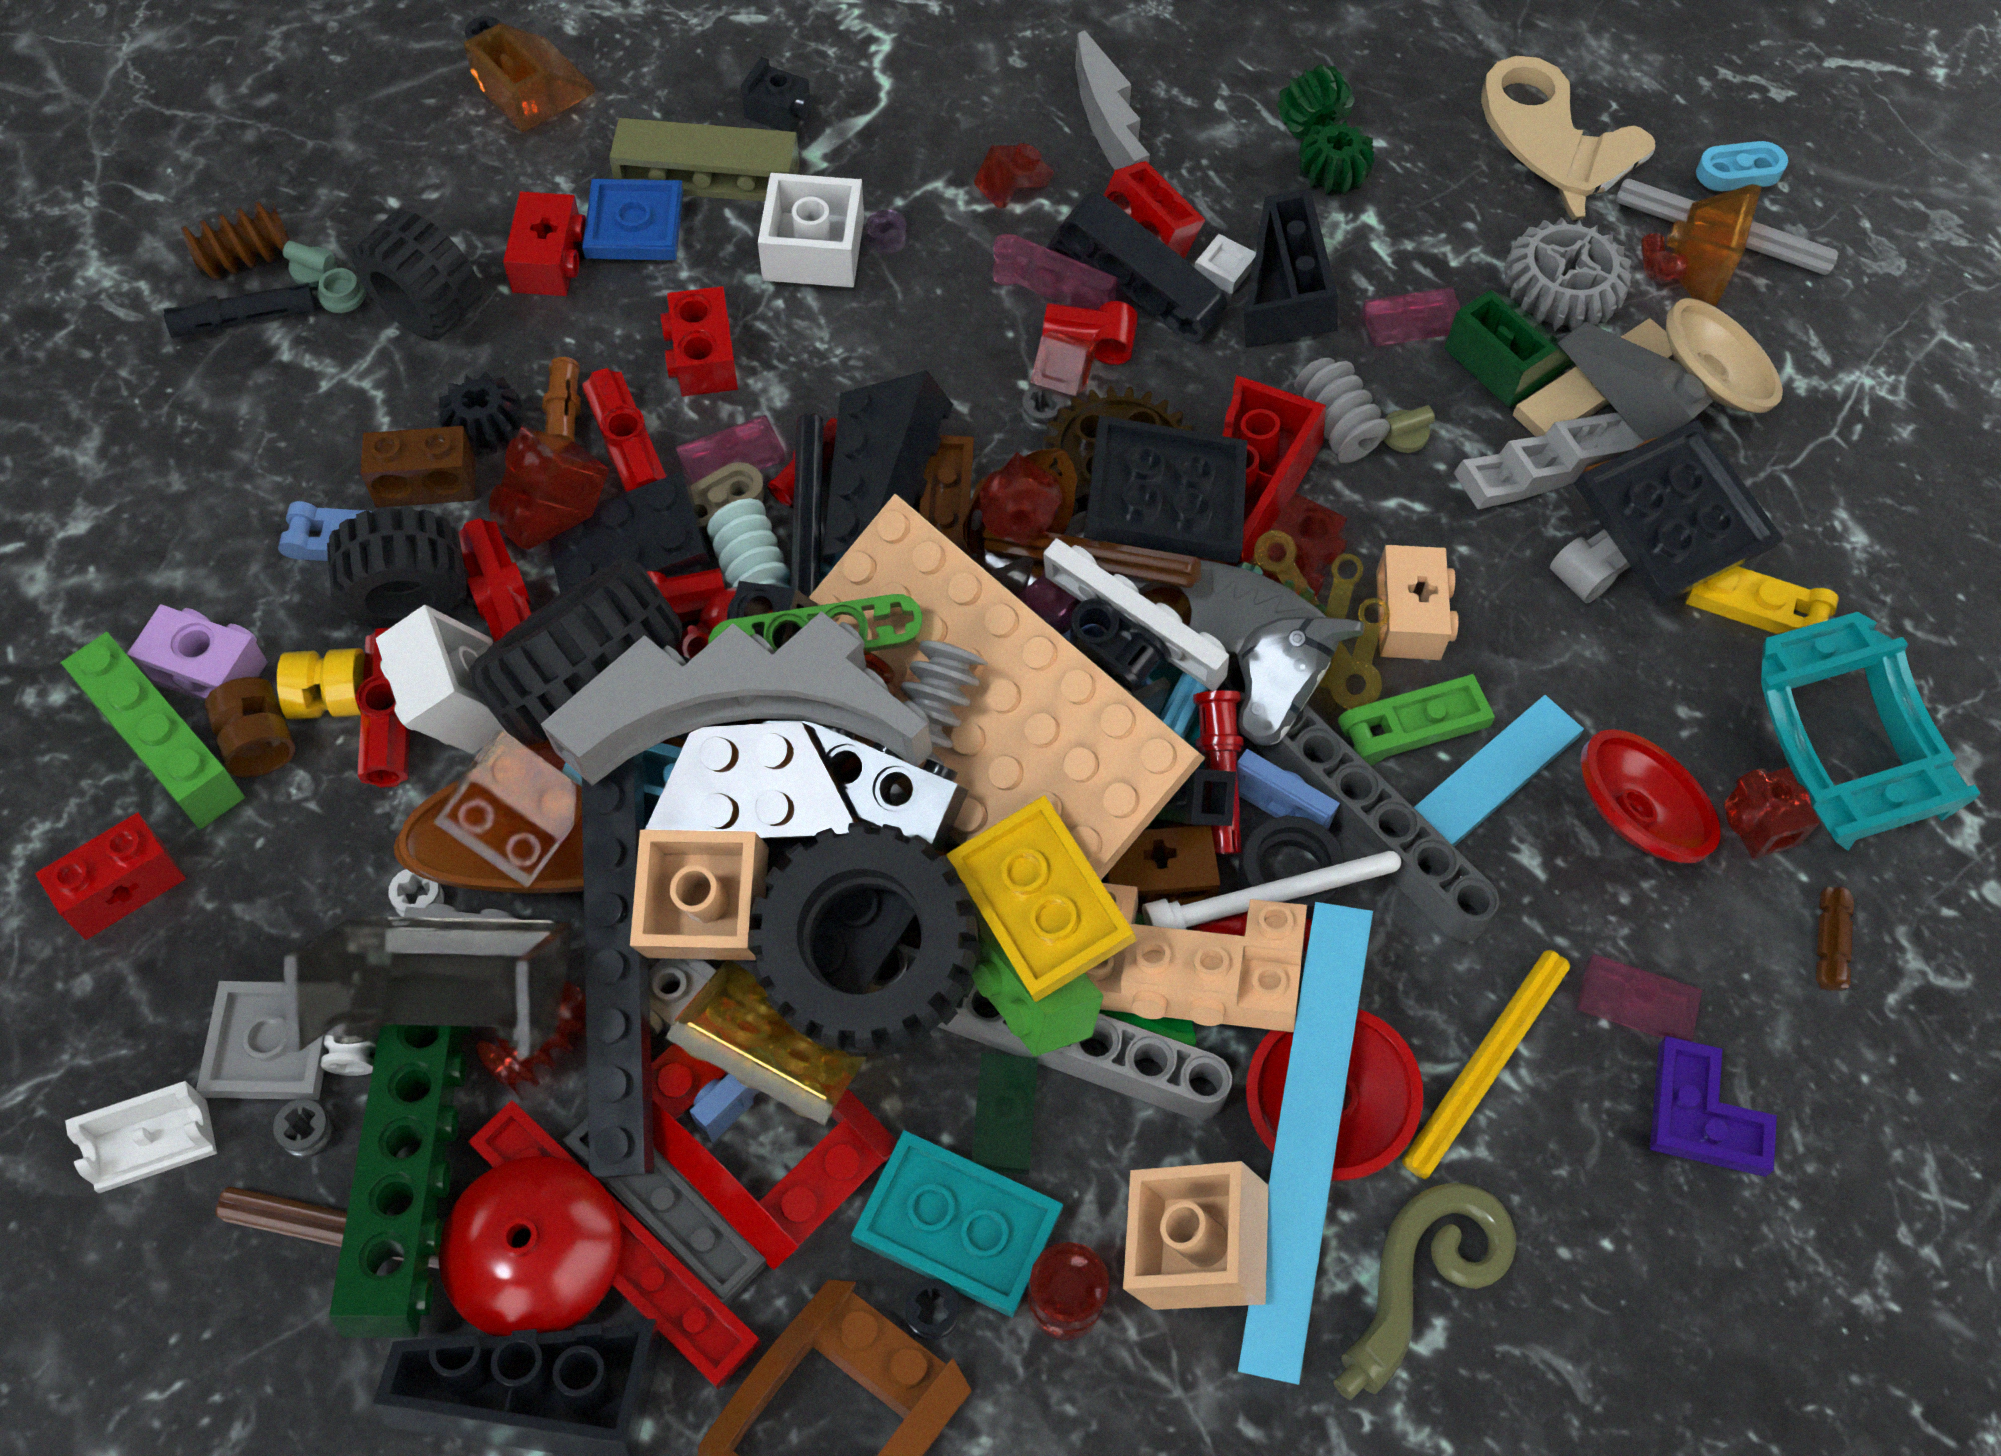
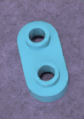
(1741, 165)

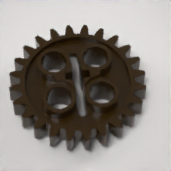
(1076, 428)

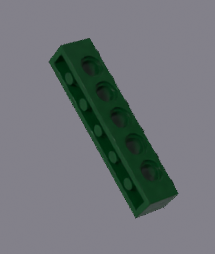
(393, 1303)

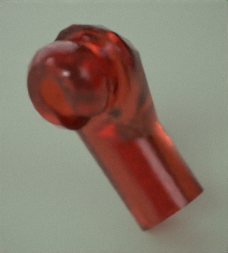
(1661, 264)

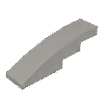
(1106, 103)
(1545, 461)

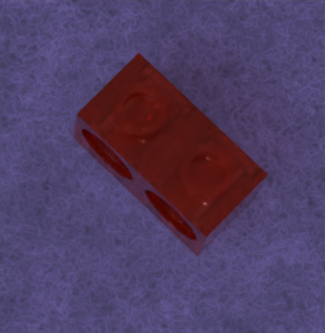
(1308, 519)

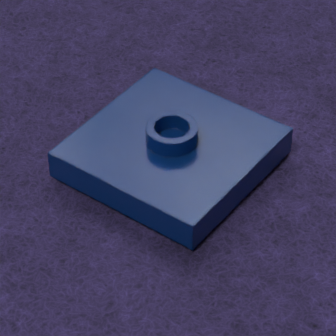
(633, 219)

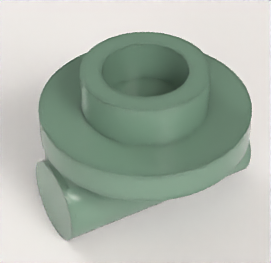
(308, 263)

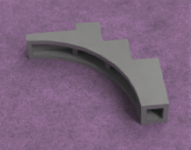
(735, 678)

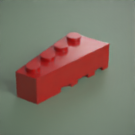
(1281, 445)

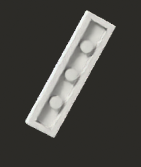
(1193, 653)

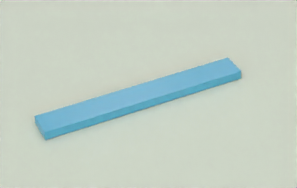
(1307, 1140)

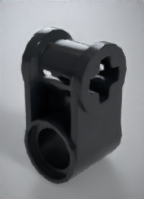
(1125, 651)

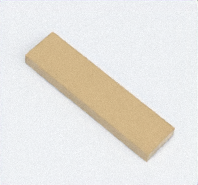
(1574, 394)

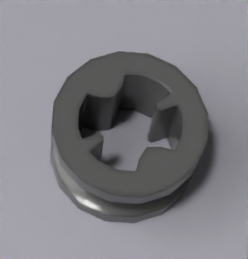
(1037, 396)
(285, 1133)

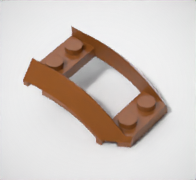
(867, 1350)

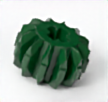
(1314, 99)
(1336, 156)

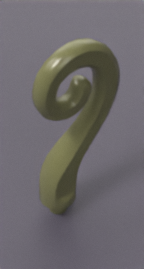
(1383, 1345)

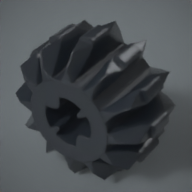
(484, 408)

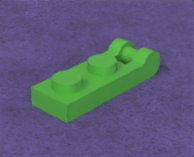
(1417, 718)

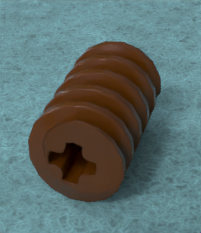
(236, 241)

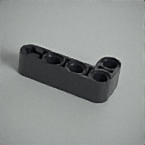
(1144, 266)

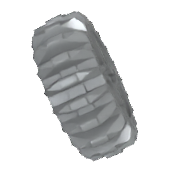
(1567, 274)

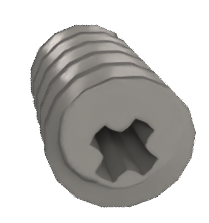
(1350, 418)
(940, 687)

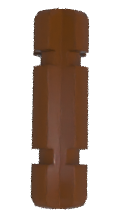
(1834, 938)

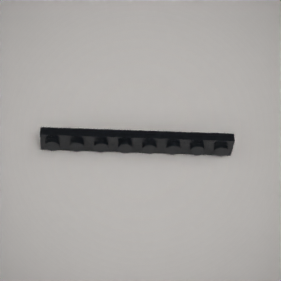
(616, 979)

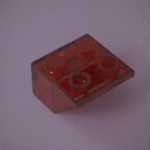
(545, 487)

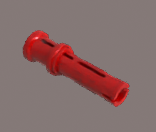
(1219, 746)

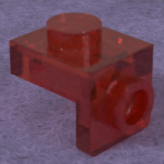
(1010, 168)

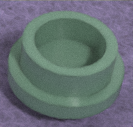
(340, 290)

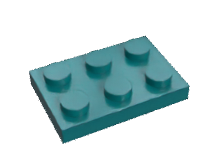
(957, 1223)

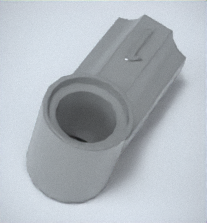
(1589, 565)

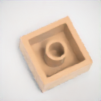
(697, 893)
(1197, 1236)

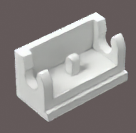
(142, 1136)

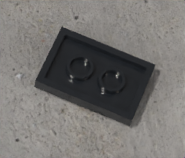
(648, 525)

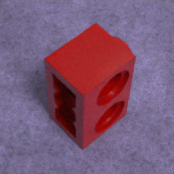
(1155, 206)
(700, 340)

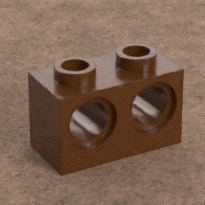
(418, 466)

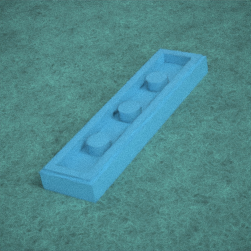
(1499, 770)

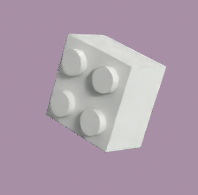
(811, 230)
(429, 675)

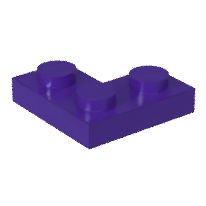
(1694, 1123)

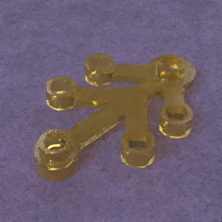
(1337, 607)

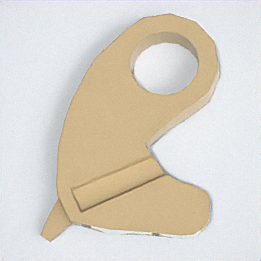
(1546, 138)

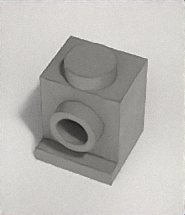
(689, 973)

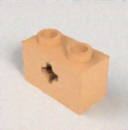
(1417, 592)

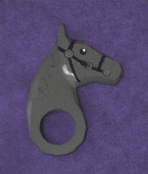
(1275, 634)

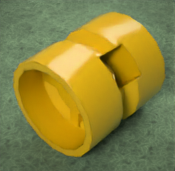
(316, 684)

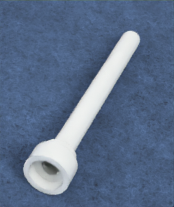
(1172, 915)

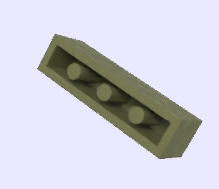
(705, 157)

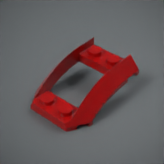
(801, 1197)

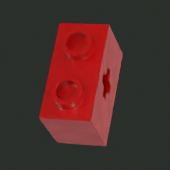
(544, 243)
(110, 876)

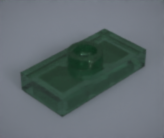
(1005, 1113)

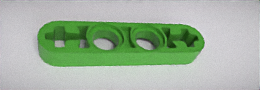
(882, 610)

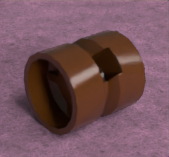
(249, 727)

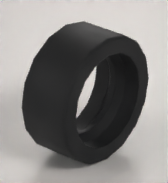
(1291, 832)

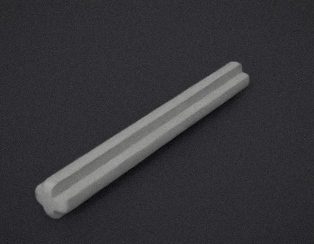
(1760, 237)

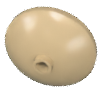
(1722, 357)

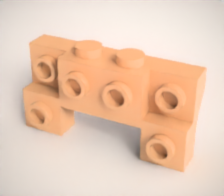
(1206, 973)

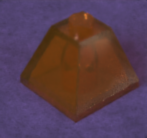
(1714, 240)

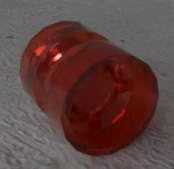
(1067, 1291)

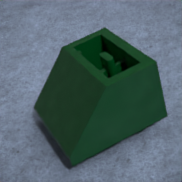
(1505, 347)

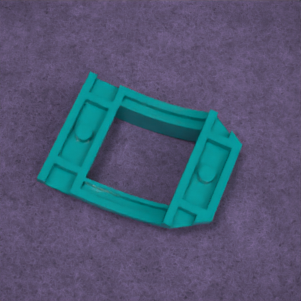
(1884, 800)

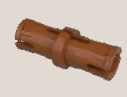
(561, 401)

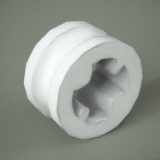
(406, 883)
(348, 1058)

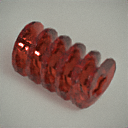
(508, 1069)

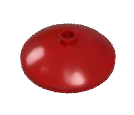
(1649, 797)
(1380, 1095)
(561, 1268)

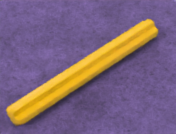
(1485, 1065)

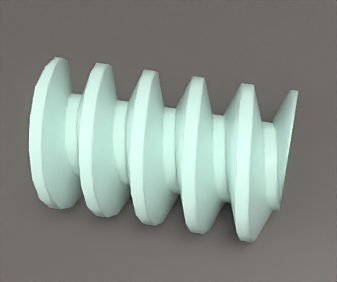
(747, 545)

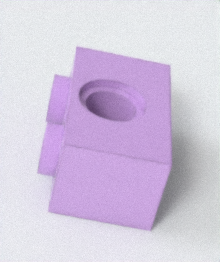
(171, 646)

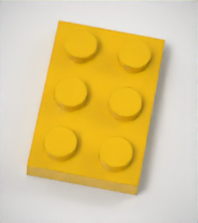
(1041, 898)

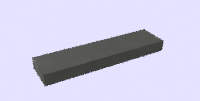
(682, 1222)

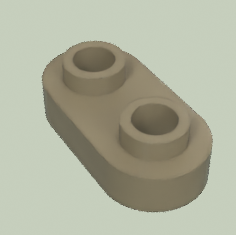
(719, 489)

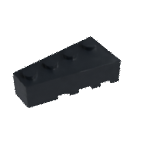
(880, 451)
(527, 1389)

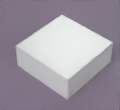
(1226, 263)

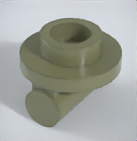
(1409, 429)

